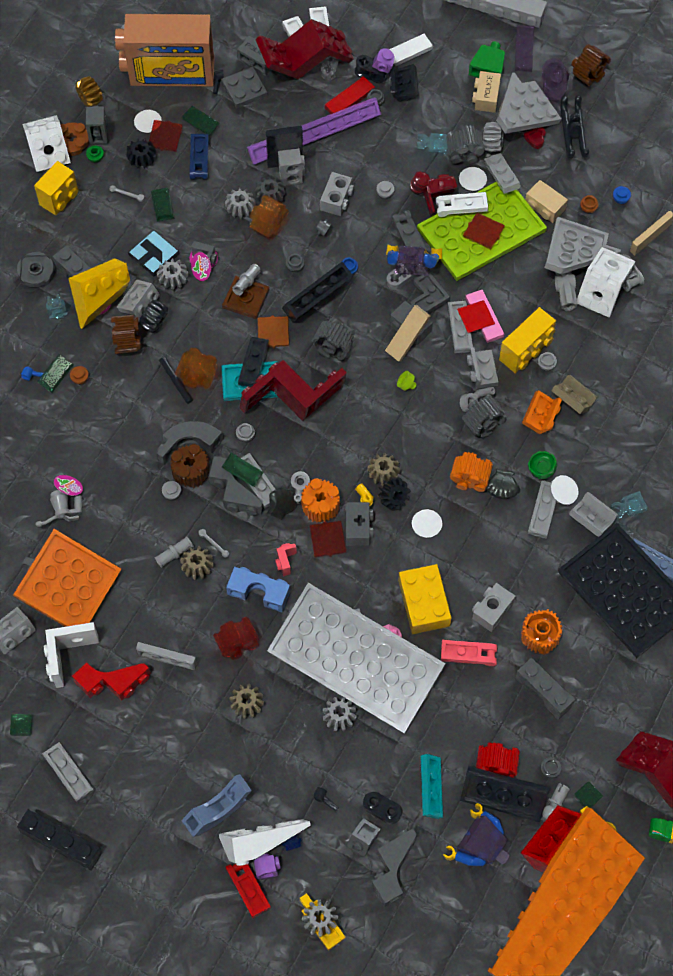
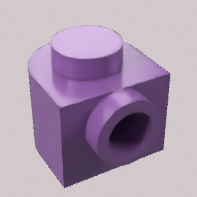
(384, 60)
(266, 866)

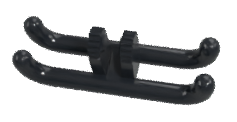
(573, 127)

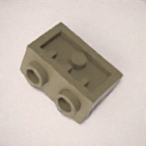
(575, 394)

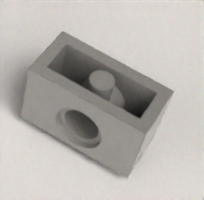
(489, 617)

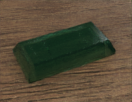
(200, 120)
(162, 204)
(55, 373)
(242, 469)

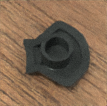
(503, 484)
(281, 502)

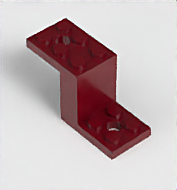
(304, 49)
(292, 389)
(654, 758)

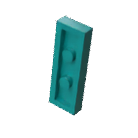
(431, 786)

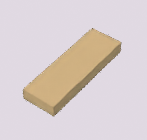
(651, 233)
(408, 333)

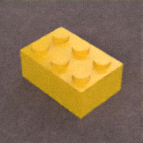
(527, 340)
(424, 599)

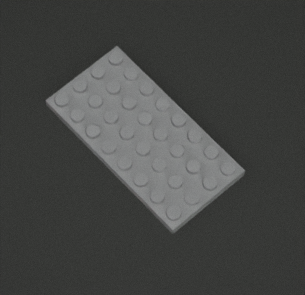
(356, 657)

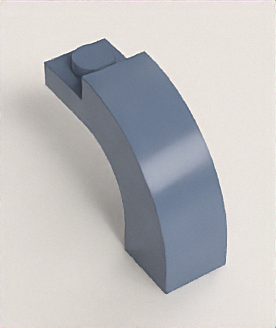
(218, 808)

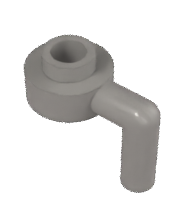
(468, 398)
(299, 488)

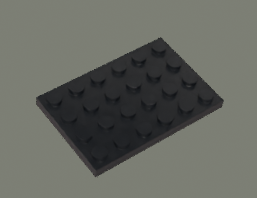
(623, 589)

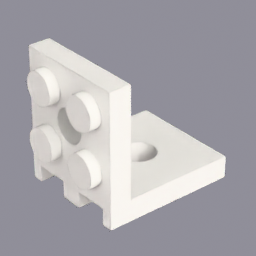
(43, 133)
(606, 276)
(66, 638)

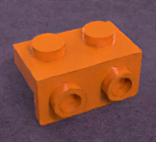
(541, 412)

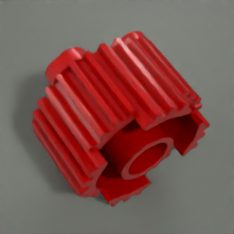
(498, 759)

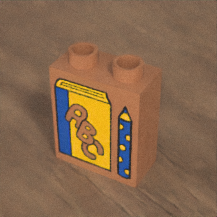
(166, 49)

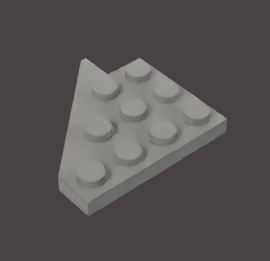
(525, 107)
(574, 246)

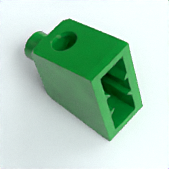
(487, 60)

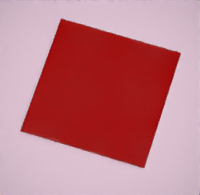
(476, 316)

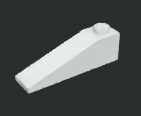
(248, 844)

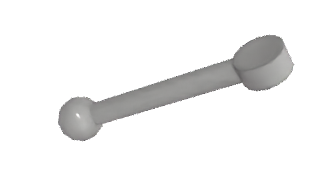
(140, 197)
(202, 533)

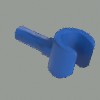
(28, 372)

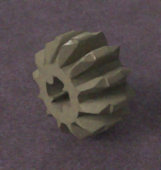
(380, 463)
(190, 566)
(248, 708)

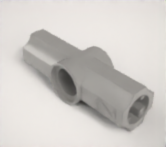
(566, 286)

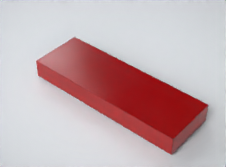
(350, 96)

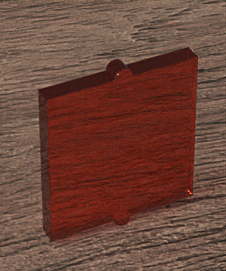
(165, 135)
(483, 231)
(327, 539)

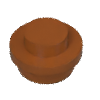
(589, 204)
(79, 375)

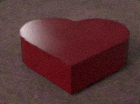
(535, 137)

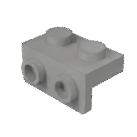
(593, 514)

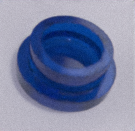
(292, 843)

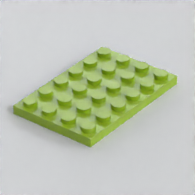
(466, 256)

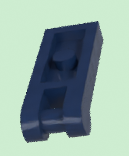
(199, 155)

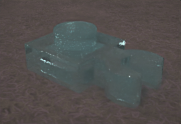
(435, 142)
(56, 307)
(632, 504)

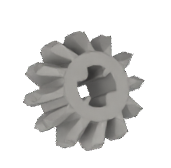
(493, 137)
(240, 203)
(172, 274)
(334, 719)
(316, 910)

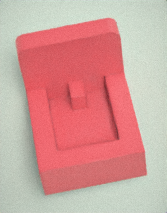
(282, 553)

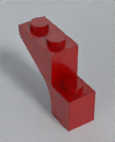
(120, 682)

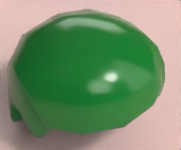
(542, 465)

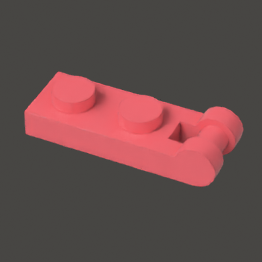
(468, 652)

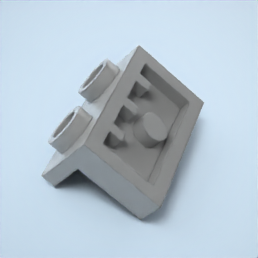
(138, 298)
(483, 368)
(14, 629)

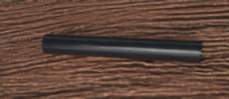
(177, 382)

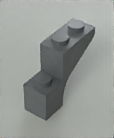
(236, 495)
(392, 856)

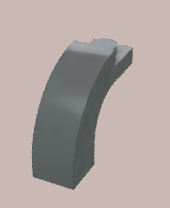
(186, 434)

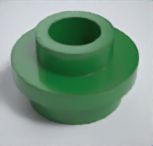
(95, 158)

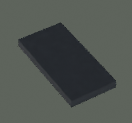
(281, 140)
(504, 794)

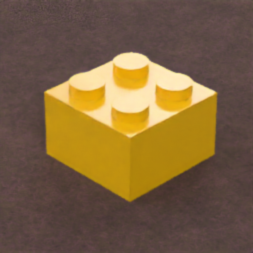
(56, 188)

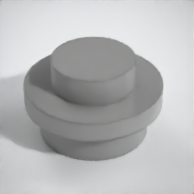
(385, 189)
(547, 361)
(245, 432)
(171, 490)

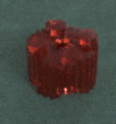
(236, 638)

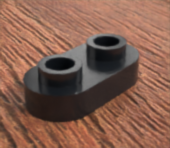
(381, 807)

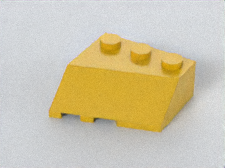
(98, 289)

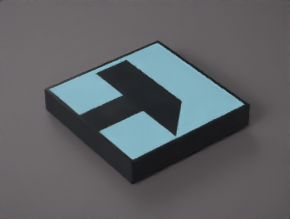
(153, 252)

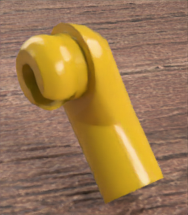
(365, 495)

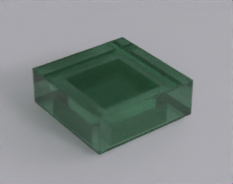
(21, 725)
(588, 795)

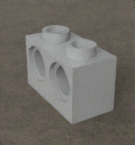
(291, 166)
(334, 193)

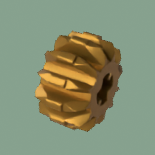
(89, 91)

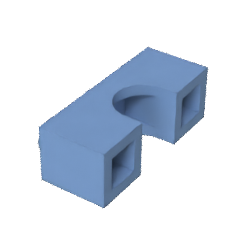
(244, 581)

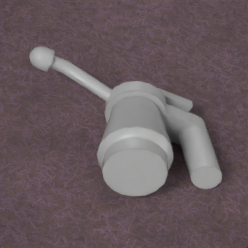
(60, 504)

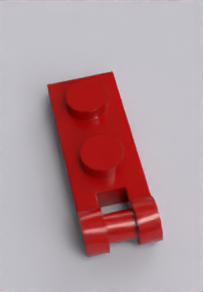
(248, 889)

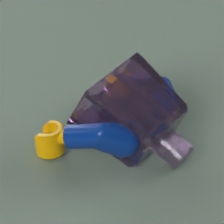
(412, 259)
(482, 841)

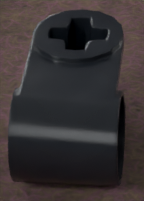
(367, 70)

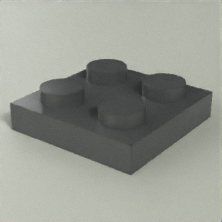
(244, 87)

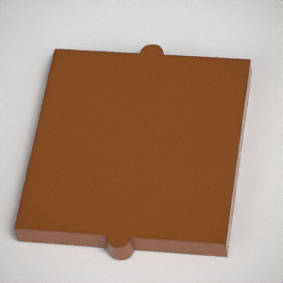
(275, 330)

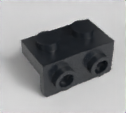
(404, 82)

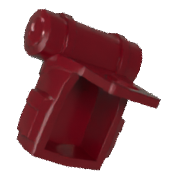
(432, 187)

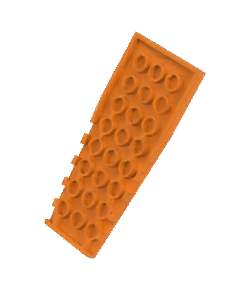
(571, 899)

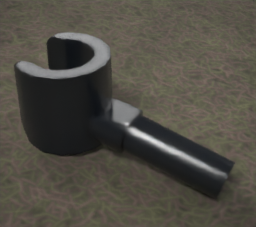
(218, 75)
(319, 796)

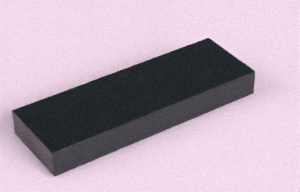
(253, 361)

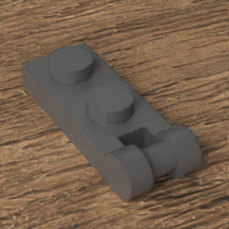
(407, 232)

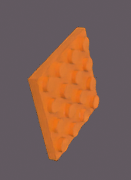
(66, 581)

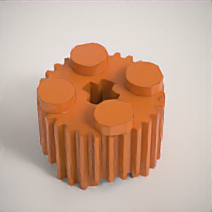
(471, 472)
(327, 495)
(534, 638)

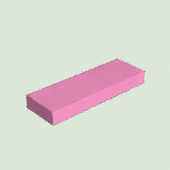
(491, 332)

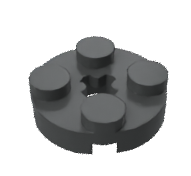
(39, 278)

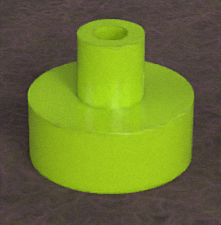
(406, 381)

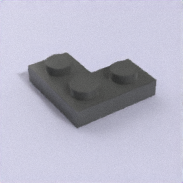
(432, 294)

